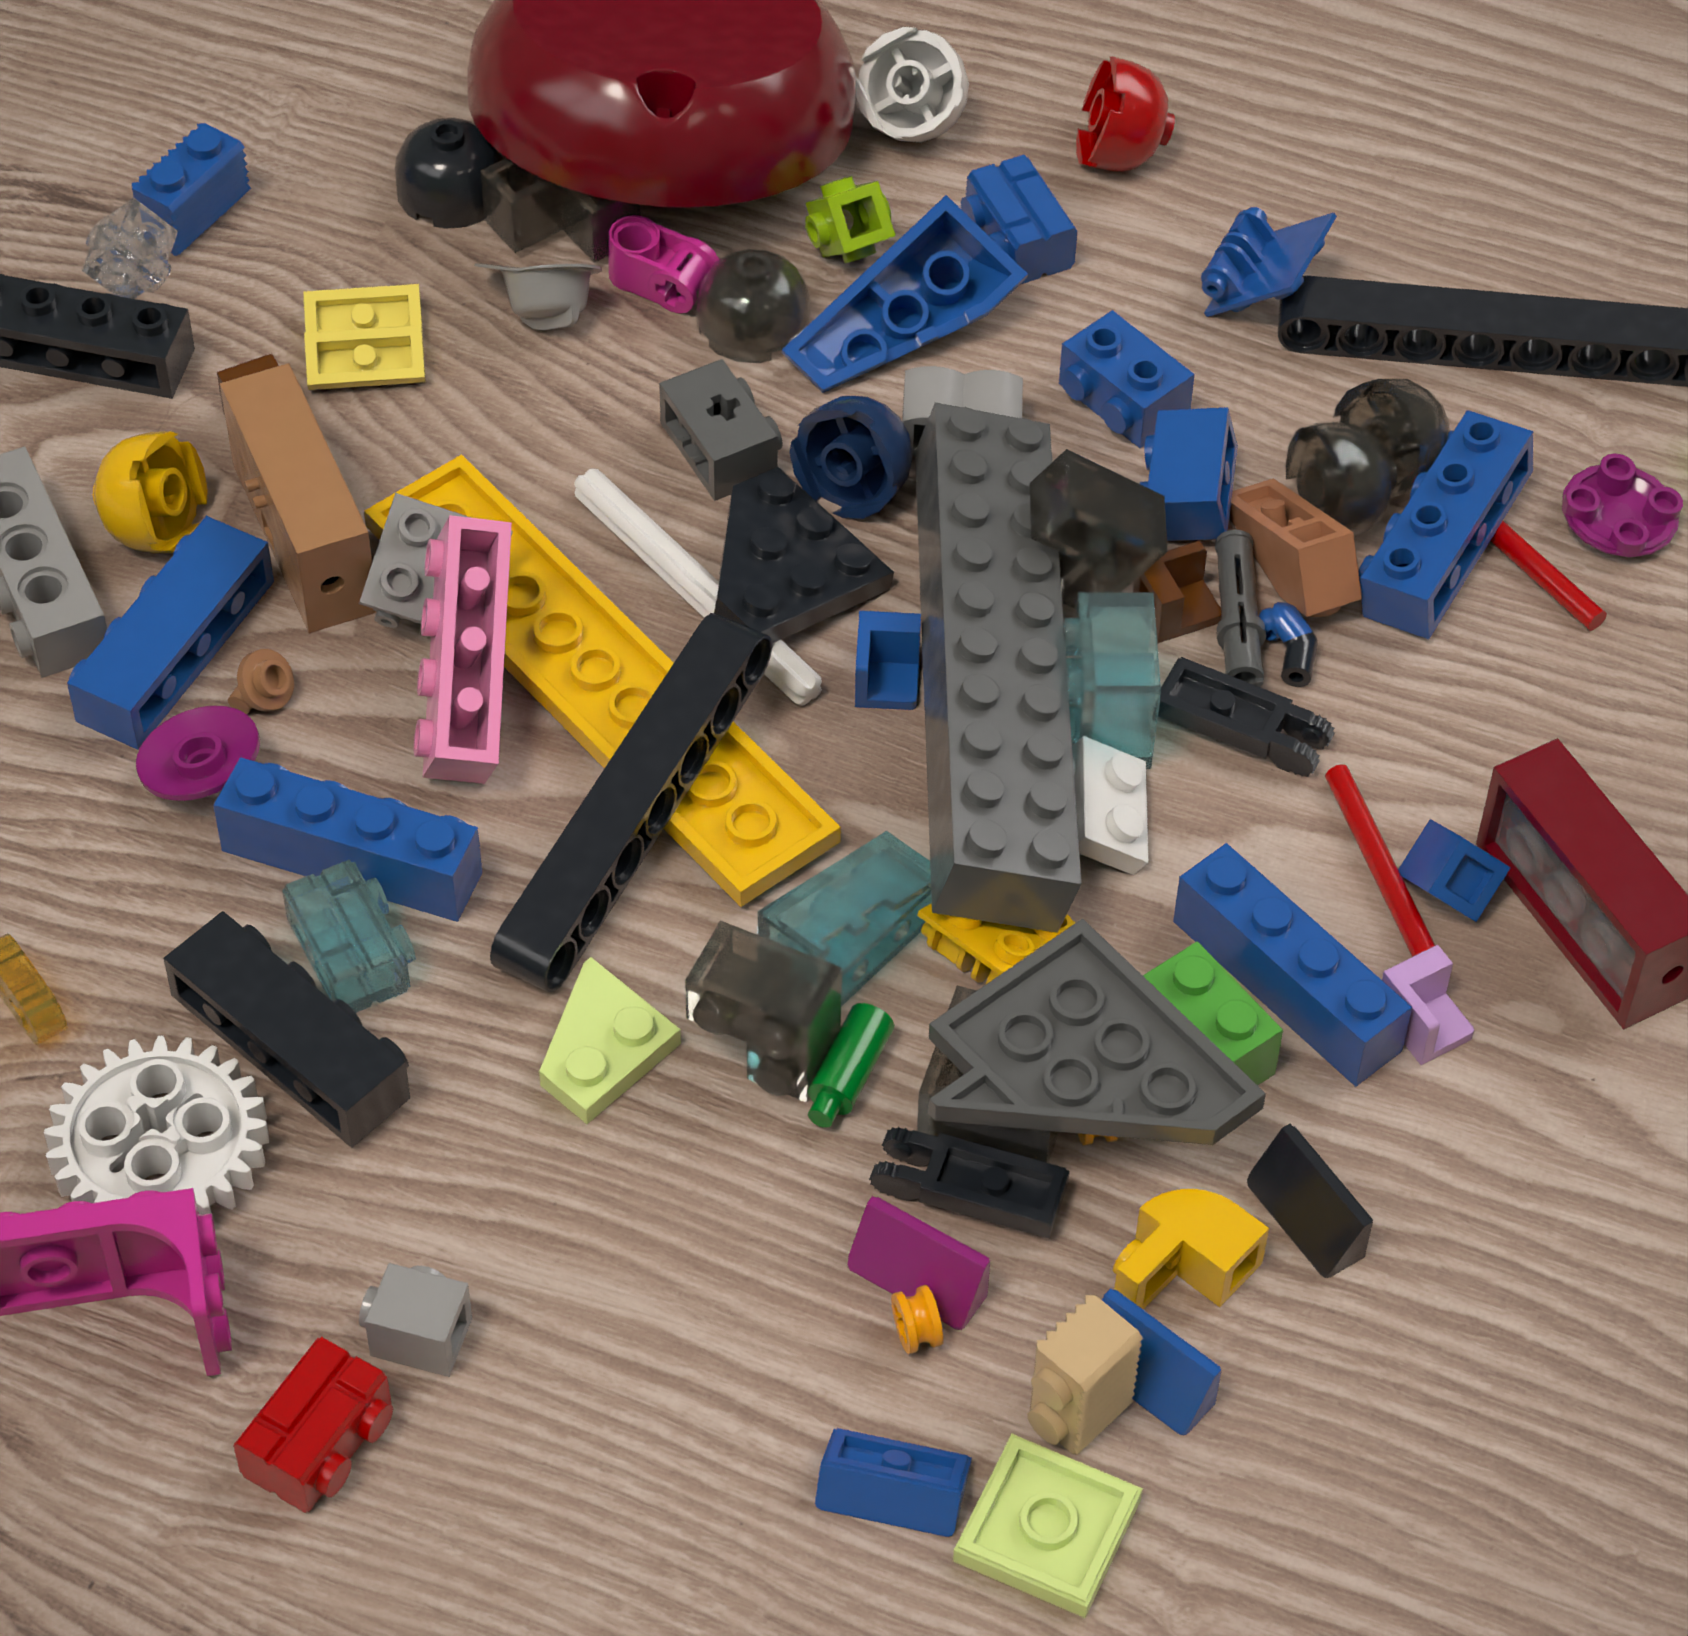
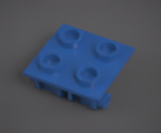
(1261, 262)

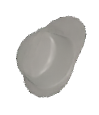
(547, 294)

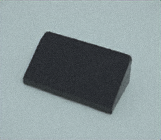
(1310, 1203)

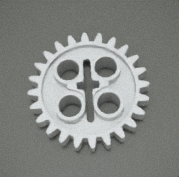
(158, 1132)

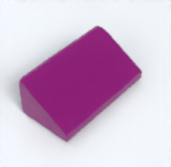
(907, 1253)

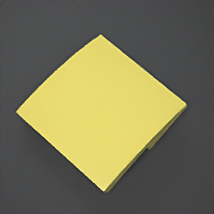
(363, 337)

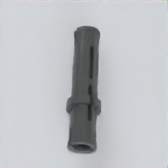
(1235, 562)

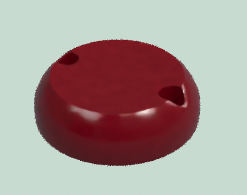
(664, 95)

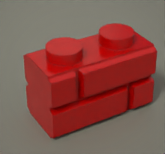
(315, 1425)

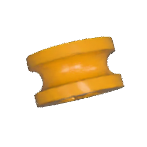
(917, 1319)

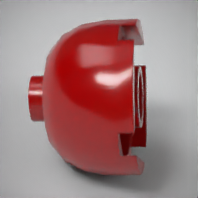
(1125, 117)

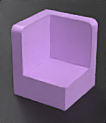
(1435, 1020)

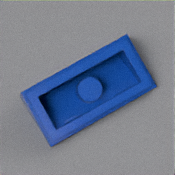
(1172, 1376)
(892, 1482)

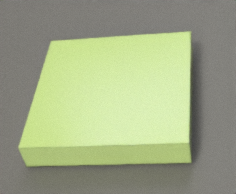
(1047, 1525)

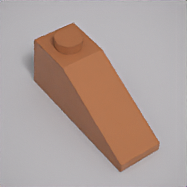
(1298, 548)

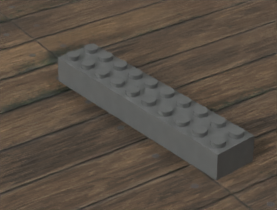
(993, 676)

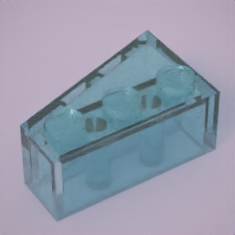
(855, 910)

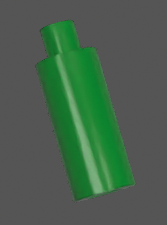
(849, 1063)

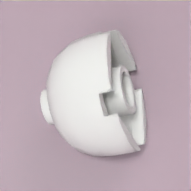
(912, 85)

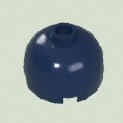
(852, 455)

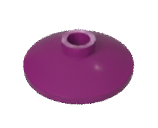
(196, 752)

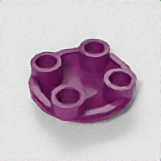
(1621, 508)

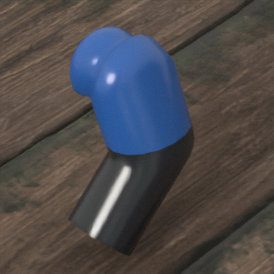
(1300, 642)

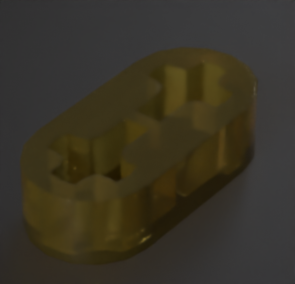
(28, 994)

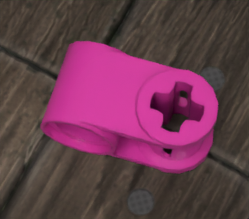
(656, 264)

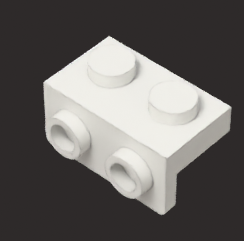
(1110, 805)

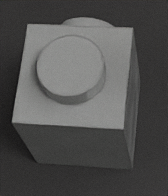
(417, 1318)

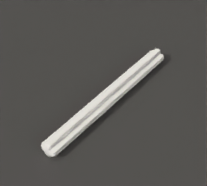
(684, 574)

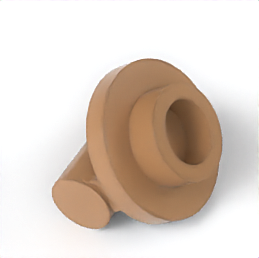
(263, 682)

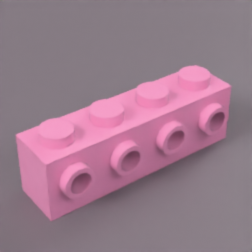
(465, 650)

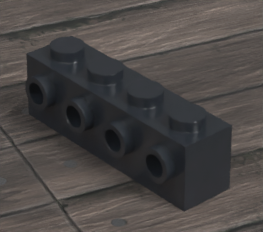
(93, 337)
(289, 1027)

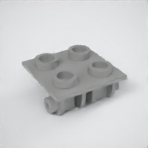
(397, 574)

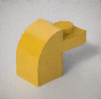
(1193, 1237)

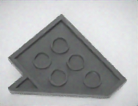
(1086, 1049)

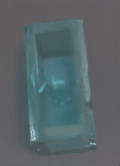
(348, 937)

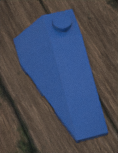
(918, 291)

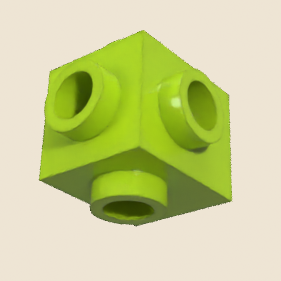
(865, 214)

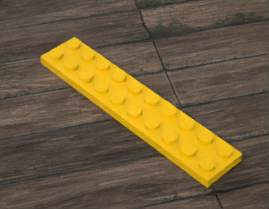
(596, 676)

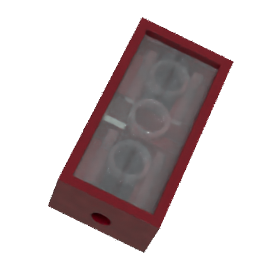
(1589, 881)

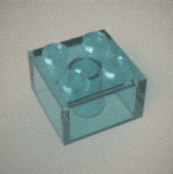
(1114, 671)

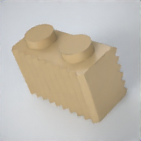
(1083, 1375)

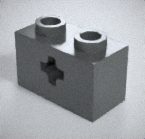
(718, 427)

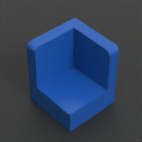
(887, 660)
(1453, 870)

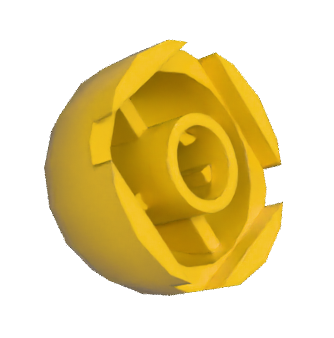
(150, 491)

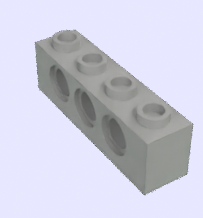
(41, 574)

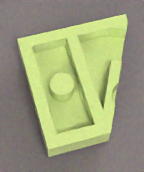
(603, 1043)

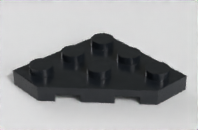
(790, 560)

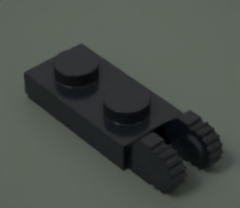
(1244, 716)
(972, 1180)

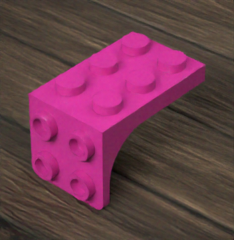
(119, 1250)

